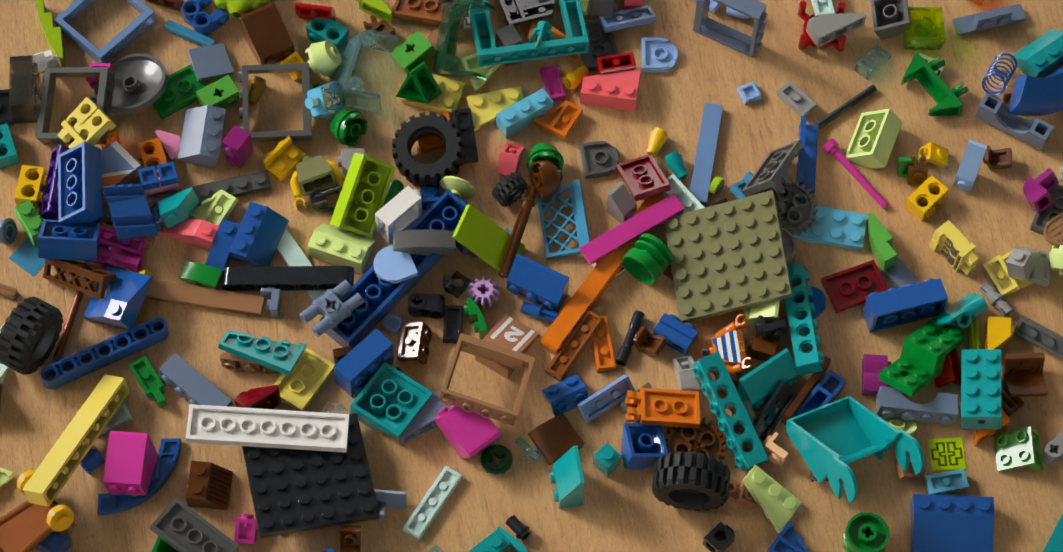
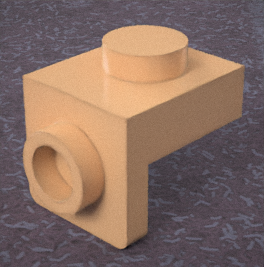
(773, 451)

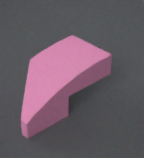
(170, 143)

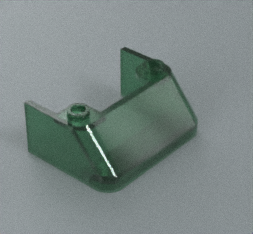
(445, 60)

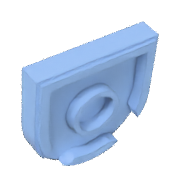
(658, 54)
(394, 265)

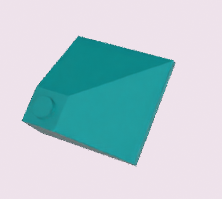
(390, 401)

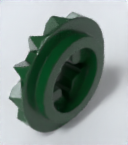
(499, 452)

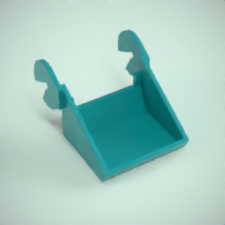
(845, 433)

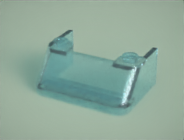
(352, 86)

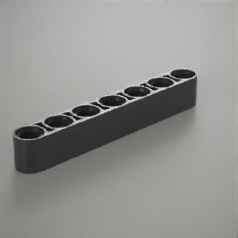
(286, 277)

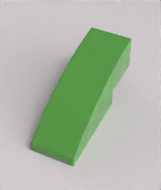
(881, 243)

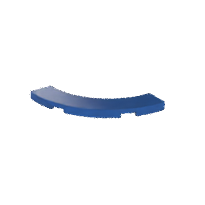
(165, 465)

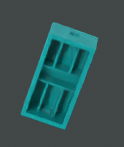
(981, 388)

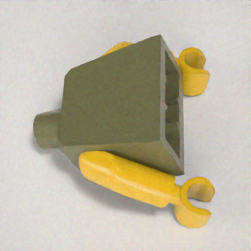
(312, 176)

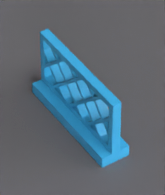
(580, 222)

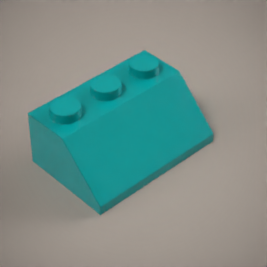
(1041, 55)
(762, 381)

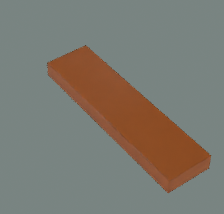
(574, 345)

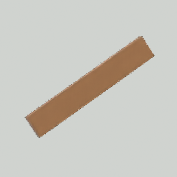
(206, 297)

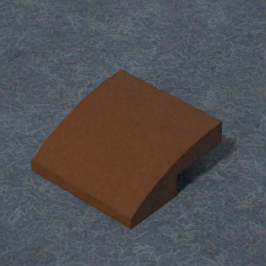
(555, 438)

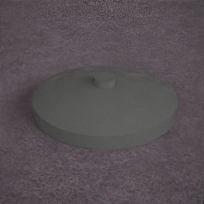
(137, 83)

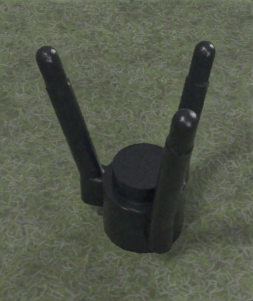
(319, 199)

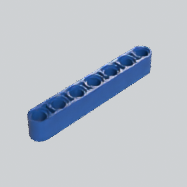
(99, 361)

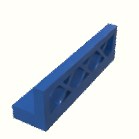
(807, 155)

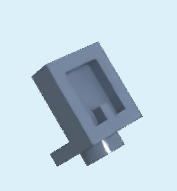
(273, 299)

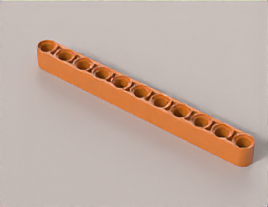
(590, 289)

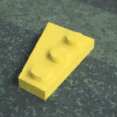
(487, 105)

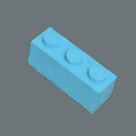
(523, 113)

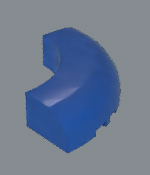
(1037, 95)

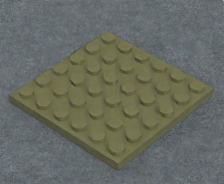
(728, 257)

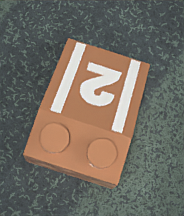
(511, 335)

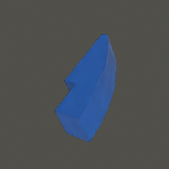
(823, 393)

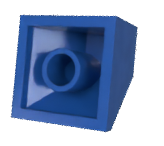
(642, 445)

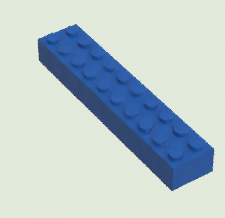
(383, 296)

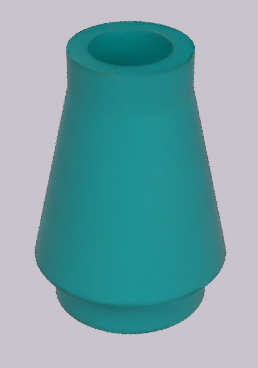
(676, 164)

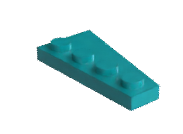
(263, 351)

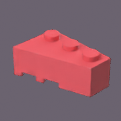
(611, 90)

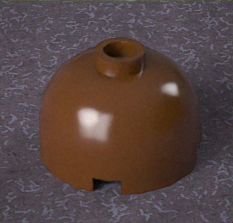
(545, 178)

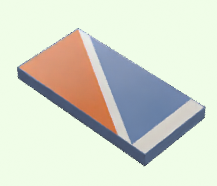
(117, 165)

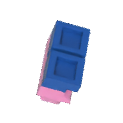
(164, 182)

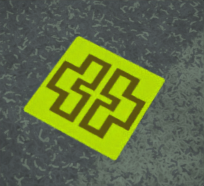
(946, 453)

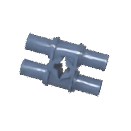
(331, 300)

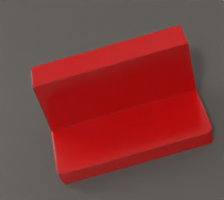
(951, 370)

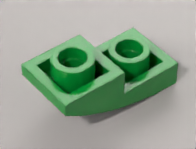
(201, 273)
(475, 316)

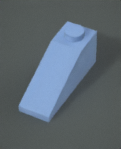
(970, 165)

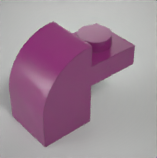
(1038, 190)

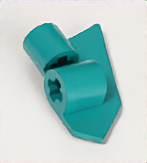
(963, 311)

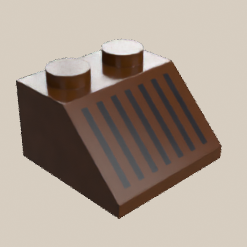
(208, 486)

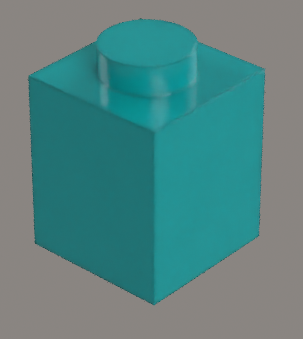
(606, 459)

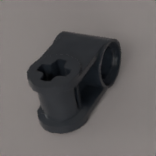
(429, 305)

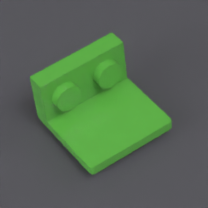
(1018, 449)

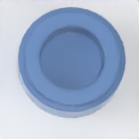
(392, 323)

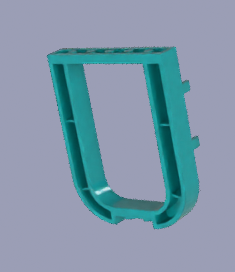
(488, 54)

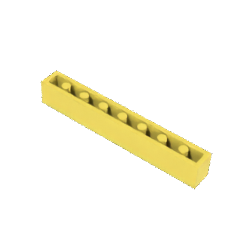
(76, 440)

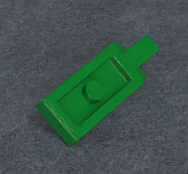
(148, 380)

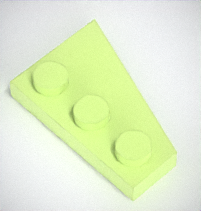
(773, 498)

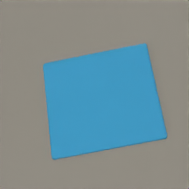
(27, 258)

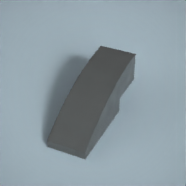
(424, 242)

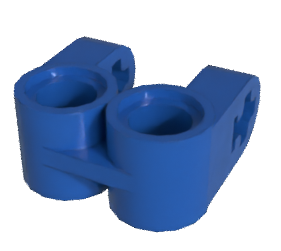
(212, 21)

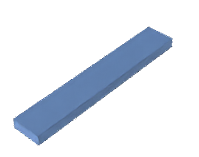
(706, 152)

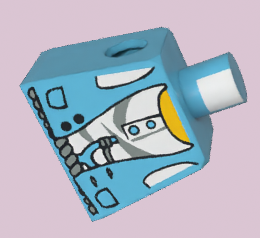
(325, 100)

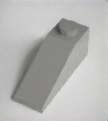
(832, 26)

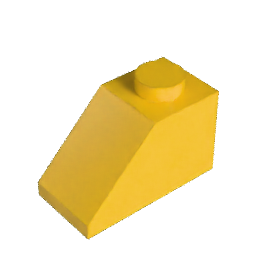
(997, 332)

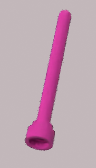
(832, 148)

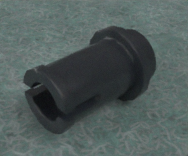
(518, 528)

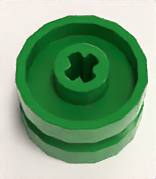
(866, 533)

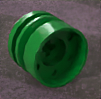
(647, 258)

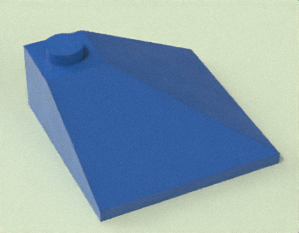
(121, 299)

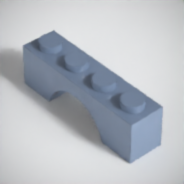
(1033, 132)
(893, 404)

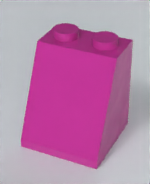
(466, 430)
(129, 463)

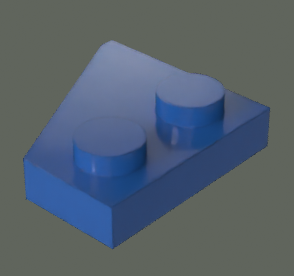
(788, 541)

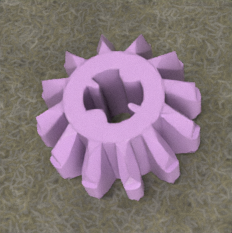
(488, 287)

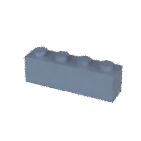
(191, 384)

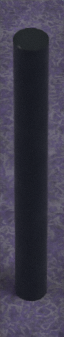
(846, 106)

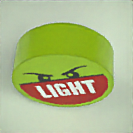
(716, 185)

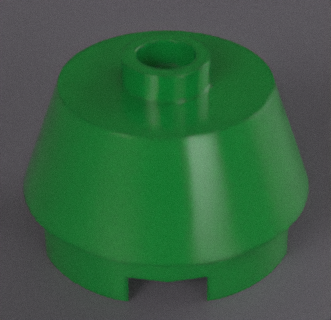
(348, 126)
(547, 152)

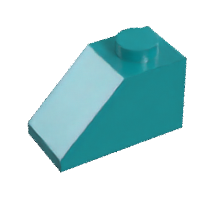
(178, 207)

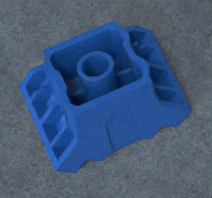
(129, 211)

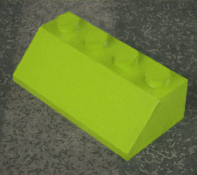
(362, 195)

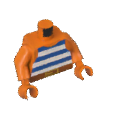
(731, 347)

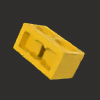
(28, 186)
(923, 196)

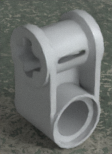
(1054, 450)

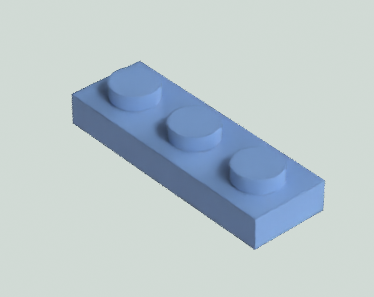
(628, 18)
(605, 398)

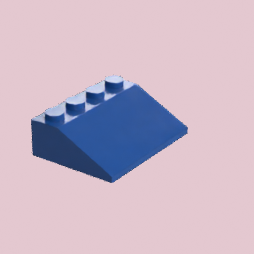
(951, 523)

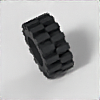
(510, 189)

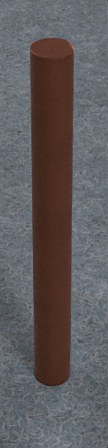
(68, 326)

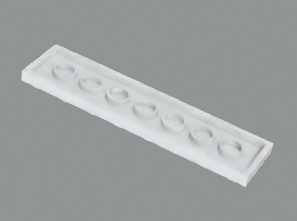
(267, 428)

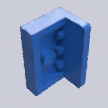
(565, 394)

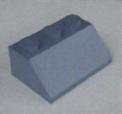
(202, 135)

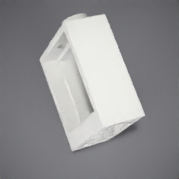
(398, 213)

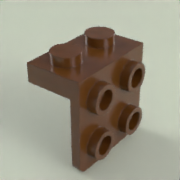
(1025, 374)

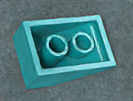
(568, 479)

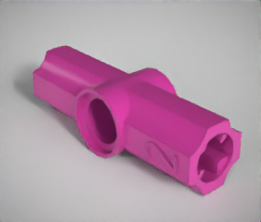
(117, 258)

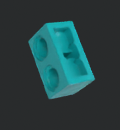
(330, 30)
(7, 147)

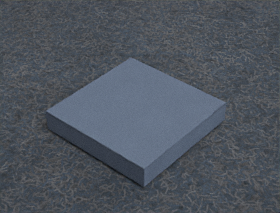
(210, 62)

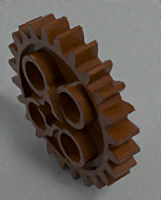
(677, 441)

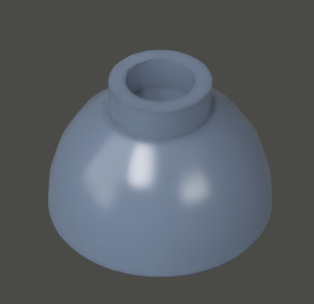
(8, 231)

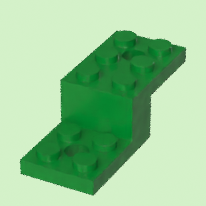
(922, 357)

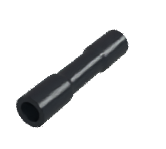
(626, 348)

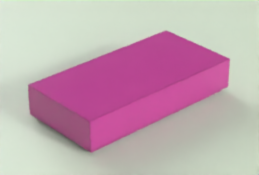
(553, 83)

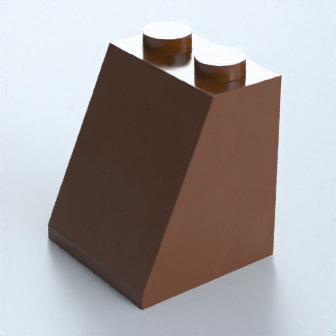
(266, 35)

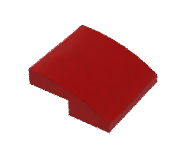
(309, 11)

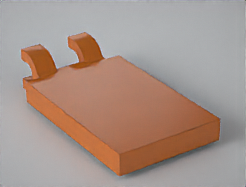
(664, 407)

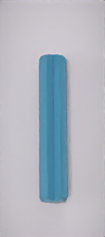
(189, 34)

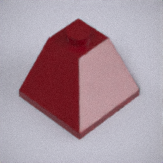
(261, 398)

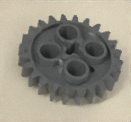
(802, 213)

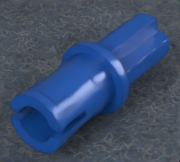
(538, 312)

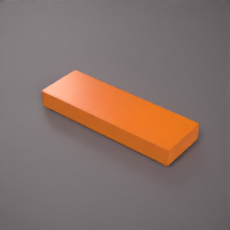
(603, 348)

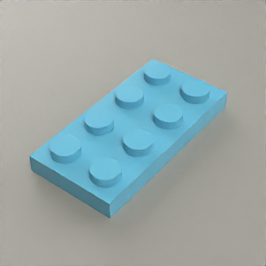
(835, 228)

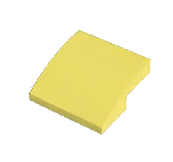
(998, 273)

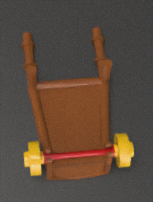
(31, 523)

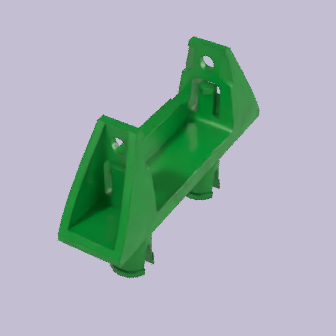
(946, 98)

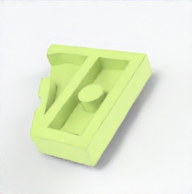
(470, 63)

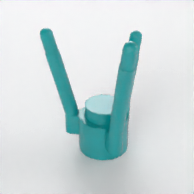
(542, 32)

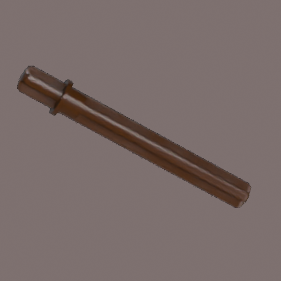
(528, 202)

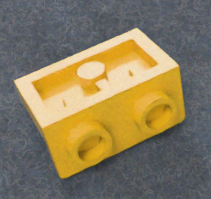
(283, 159)

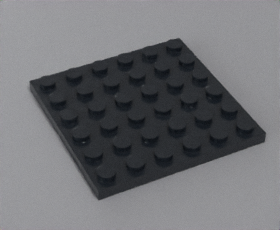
(309, 487)

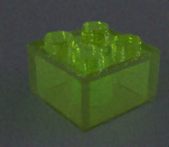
(925, 30)

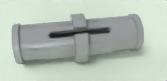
(996, 299)

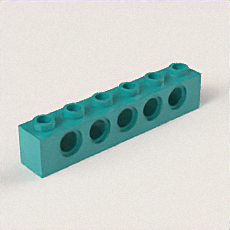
(805, 362)
(723, 382)

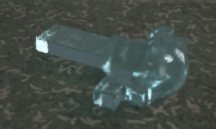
(533, 455)

